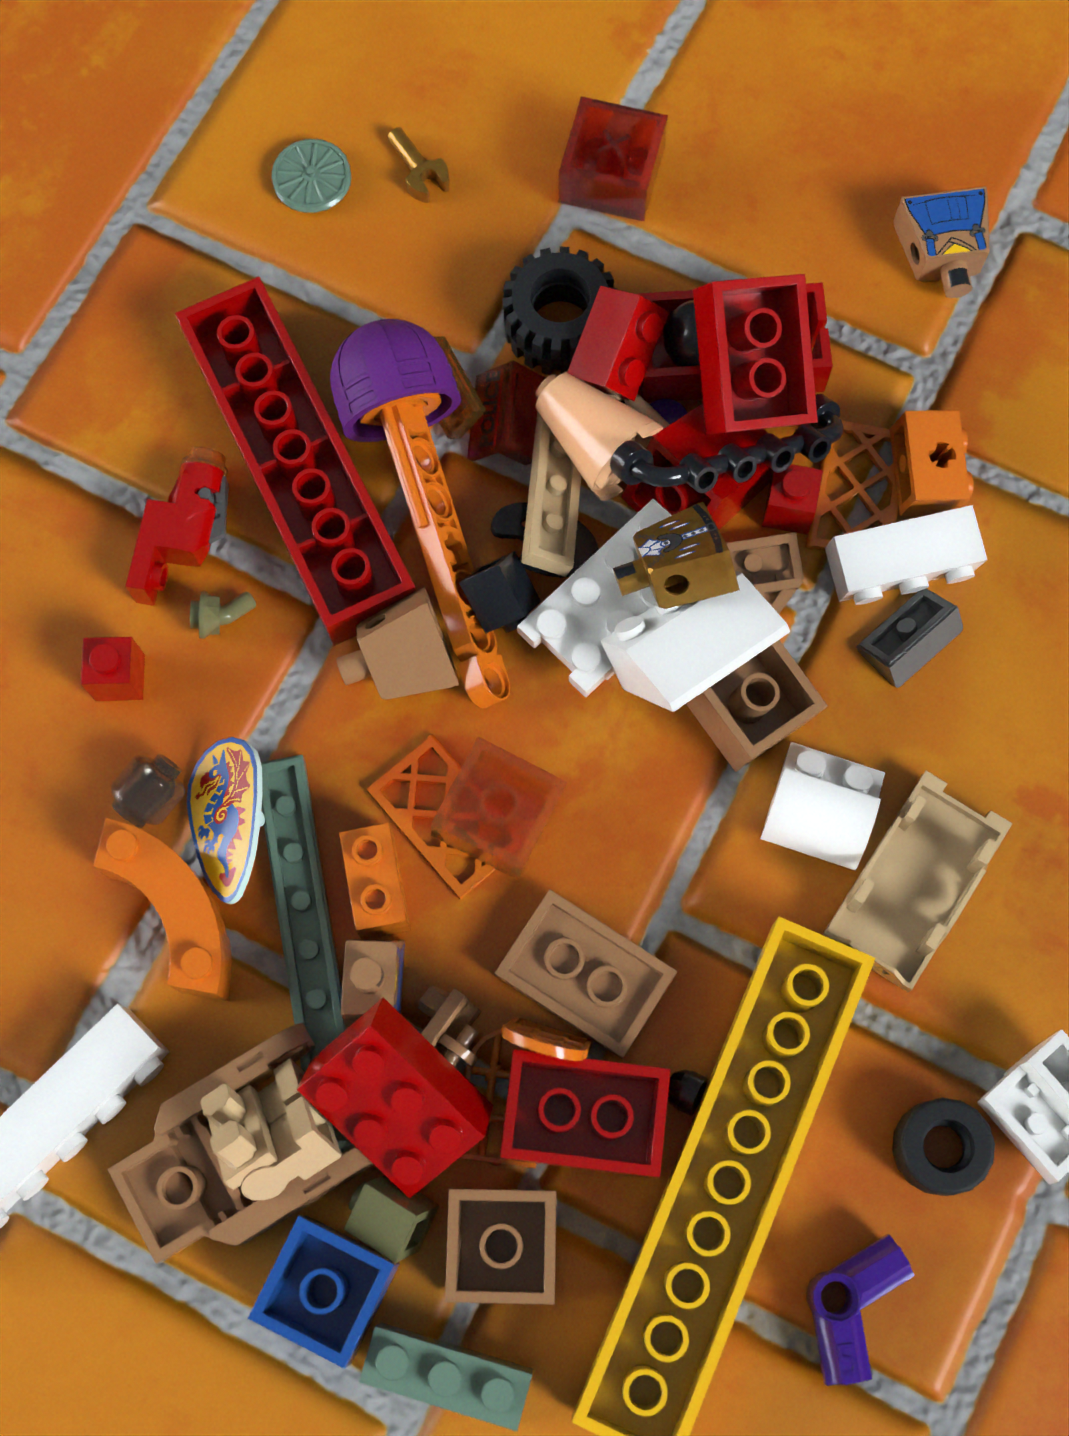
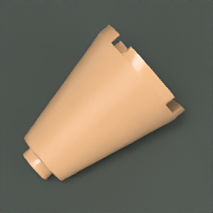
(591, 428)

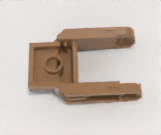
(177, 1181)

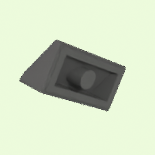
(911, 636)

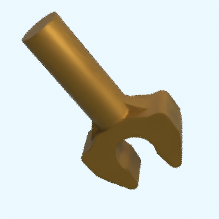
(420, 168)

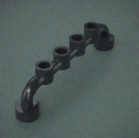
(635, 463)

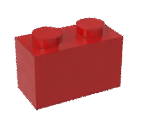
(618, 342)

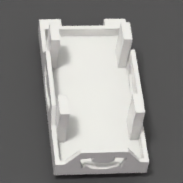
(591, 606)

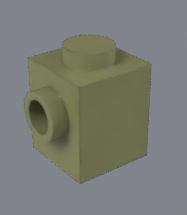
(389, 1219)

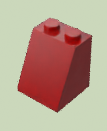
(689, 436)

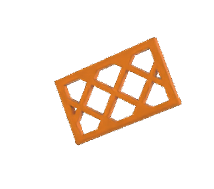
(834, 462)
(404, 817)

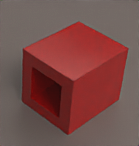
(792, 499)
(112, 668)

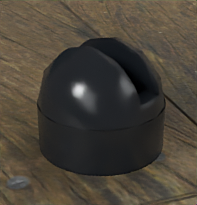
(686, 1090)

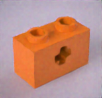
(930, 462)
(374, 881)

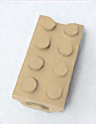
(917, 881)

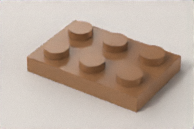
(585, 973)

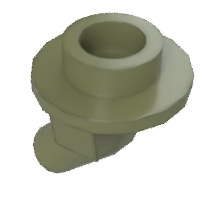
(209, 614)

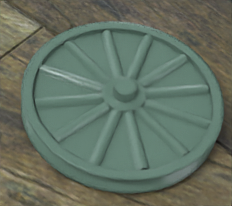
(311, 175)

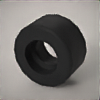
(975, 1138)

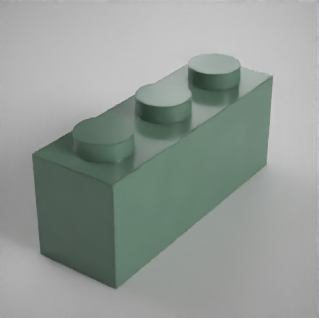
(446, 1376)

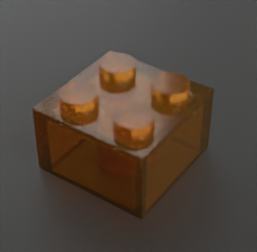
(497, 808)

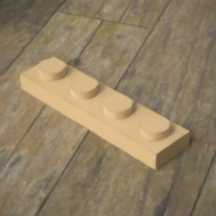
(551, 505)

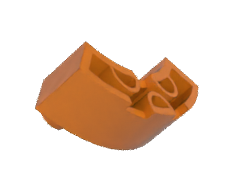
(185, 904)

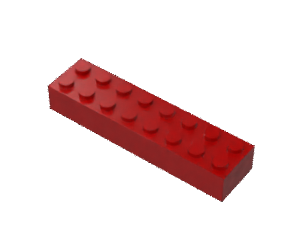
(295, 457)

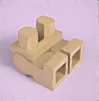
(268, 1134)

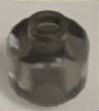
(147, 790)

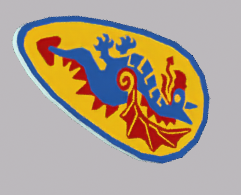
(226, 815)

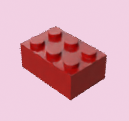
(755, 353)
(396, 1098)
(585, 1114)

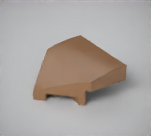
(770, 565)

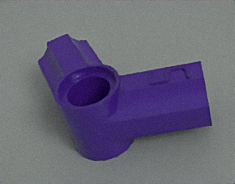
(841, 1333)

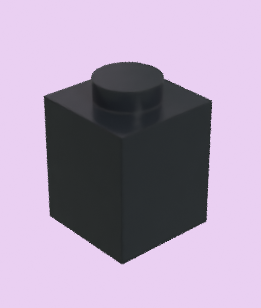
(500, 593)

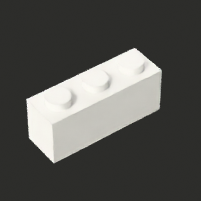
(906, 555)

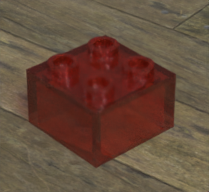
(612, 158)

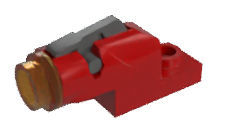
(183, 526)

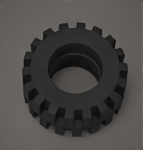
(541, 282)

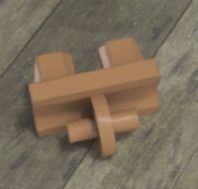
(450, 1024)

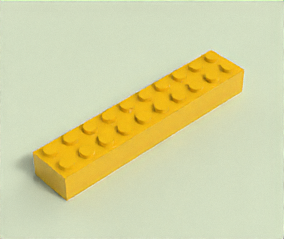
(724, 1188)

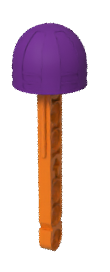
(391, 387)

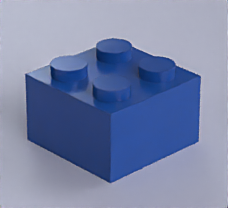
(323, 1291)

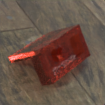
(510, 413)

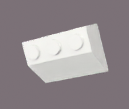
(690, 647)

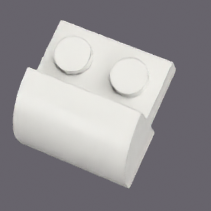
(824, 806)
(1034, 1106)

